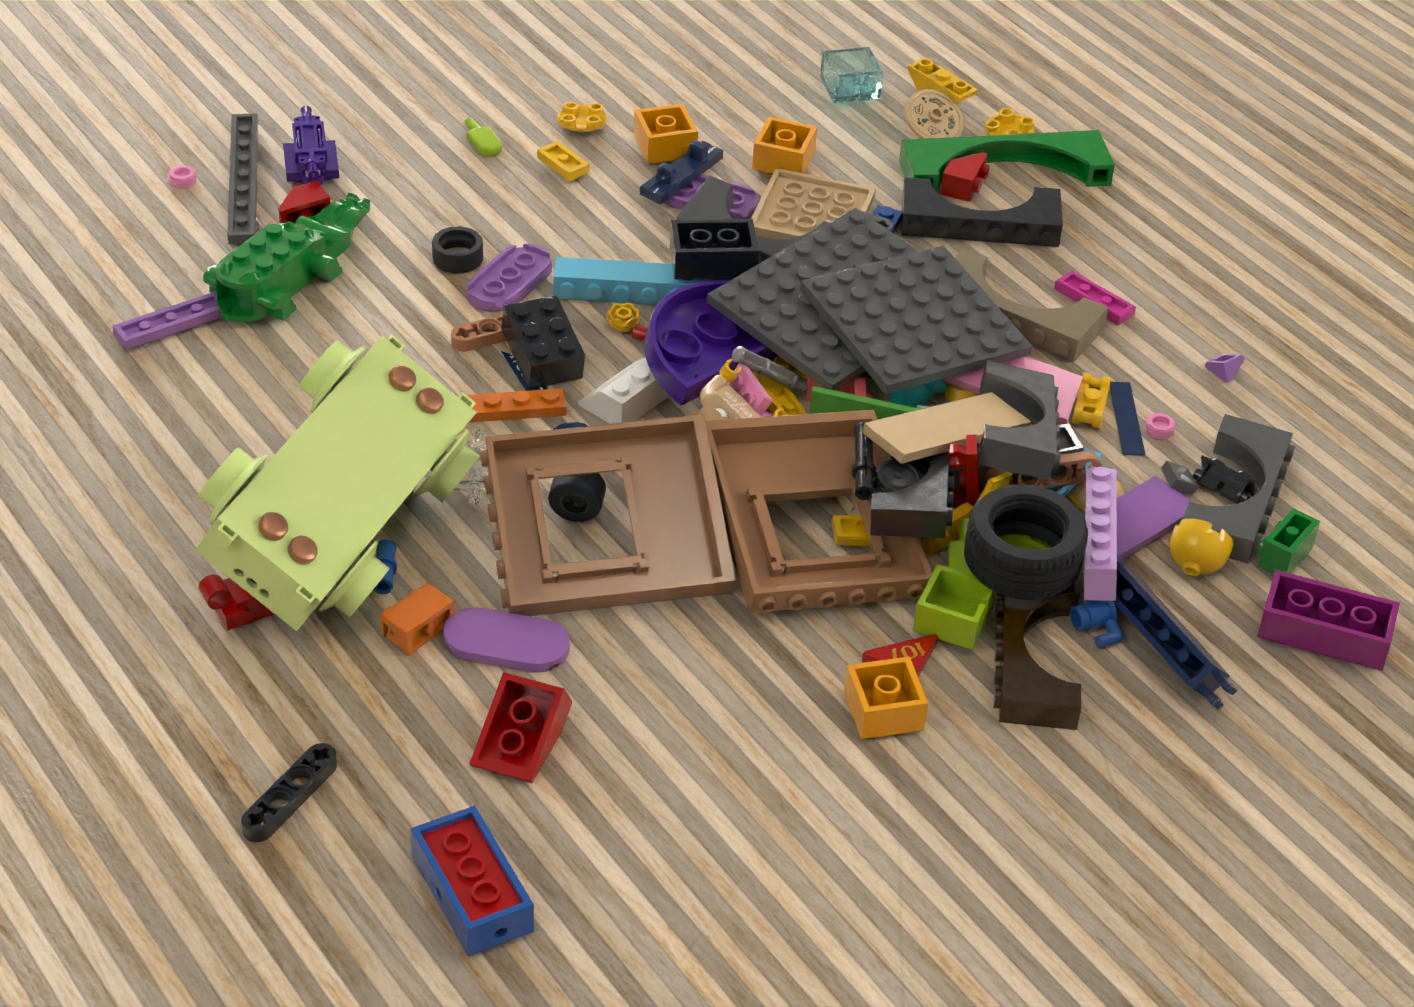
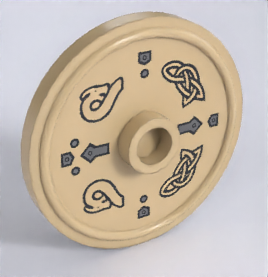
(933, 115)

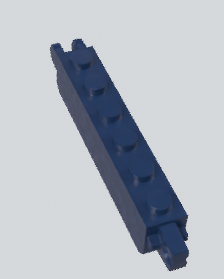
(1169, 636)

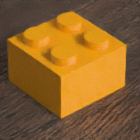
(664, 132)
(784, 146)
(885, 697)

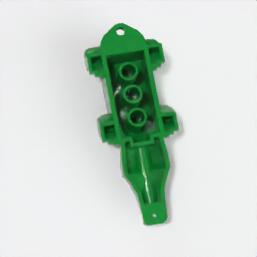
(282, 260)

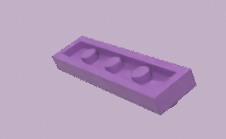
(167, 321)

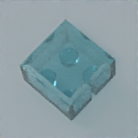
(851, 74)

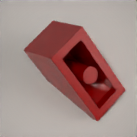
(303, 200)

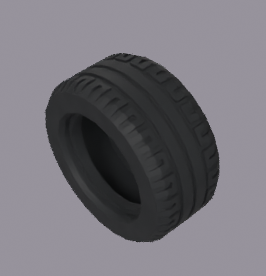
(1021, 571)

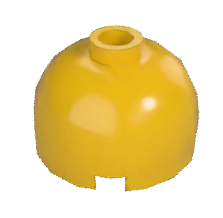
(1199, 548)

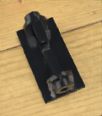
(1237, 484)

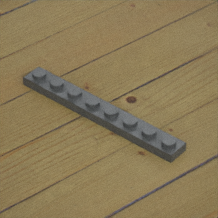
(243, 178)

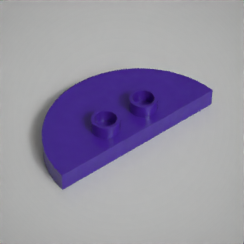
(693, 341)

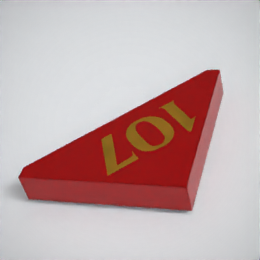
(917, 649)

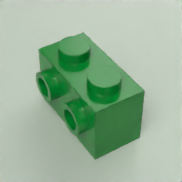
(1288, 542)

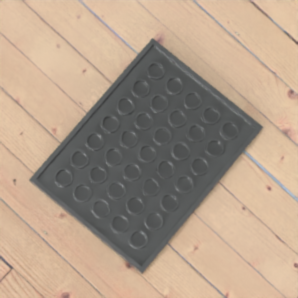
(778, 314)

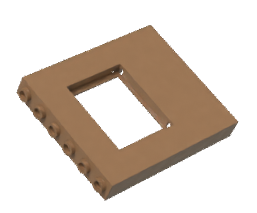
(796, 460)
(670, 505)

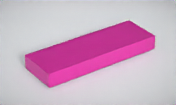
(1078, 287)

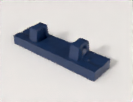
(681, 172)

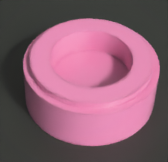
(182, 176)
(1160, 426)

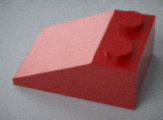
(521, 727)

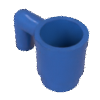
(1095, 614)

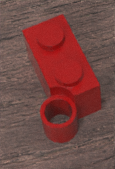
(231, 602)

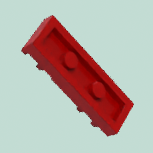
(969, 477)

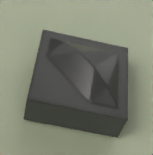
(1179, 477)

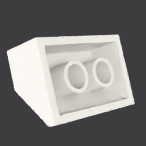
(625, 395)

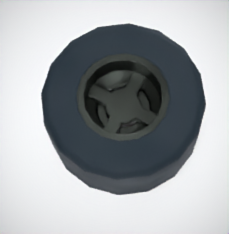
(577, 496)

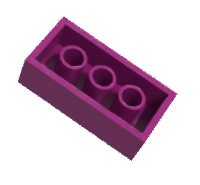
(1329, 620)

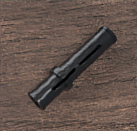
(863, 453)

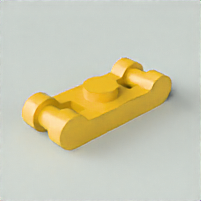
(1090, 401)

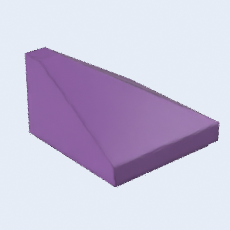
(1225, 365)

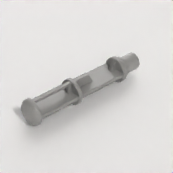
(768, 368)

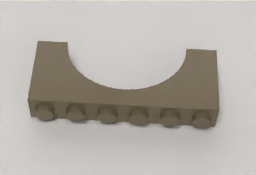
(1058, 330)

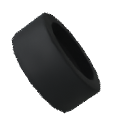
(457, 261)

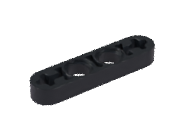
(285, 789)

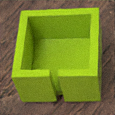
(953, 607)

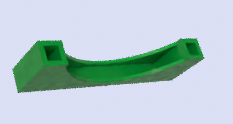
(1071, 152)

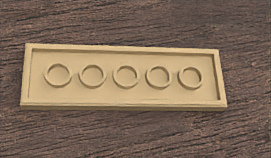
(937, 427)

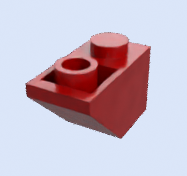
(965, 176)

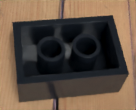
(712, 248)
(543, 342)

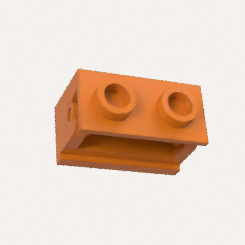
(417, 618)

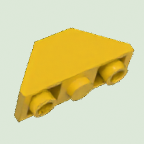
(932, 76)

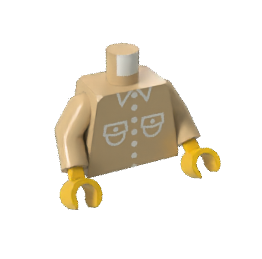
(722, 401)

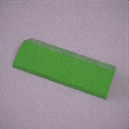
(829, 401)

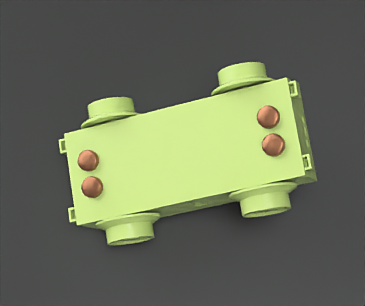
(336, 481)

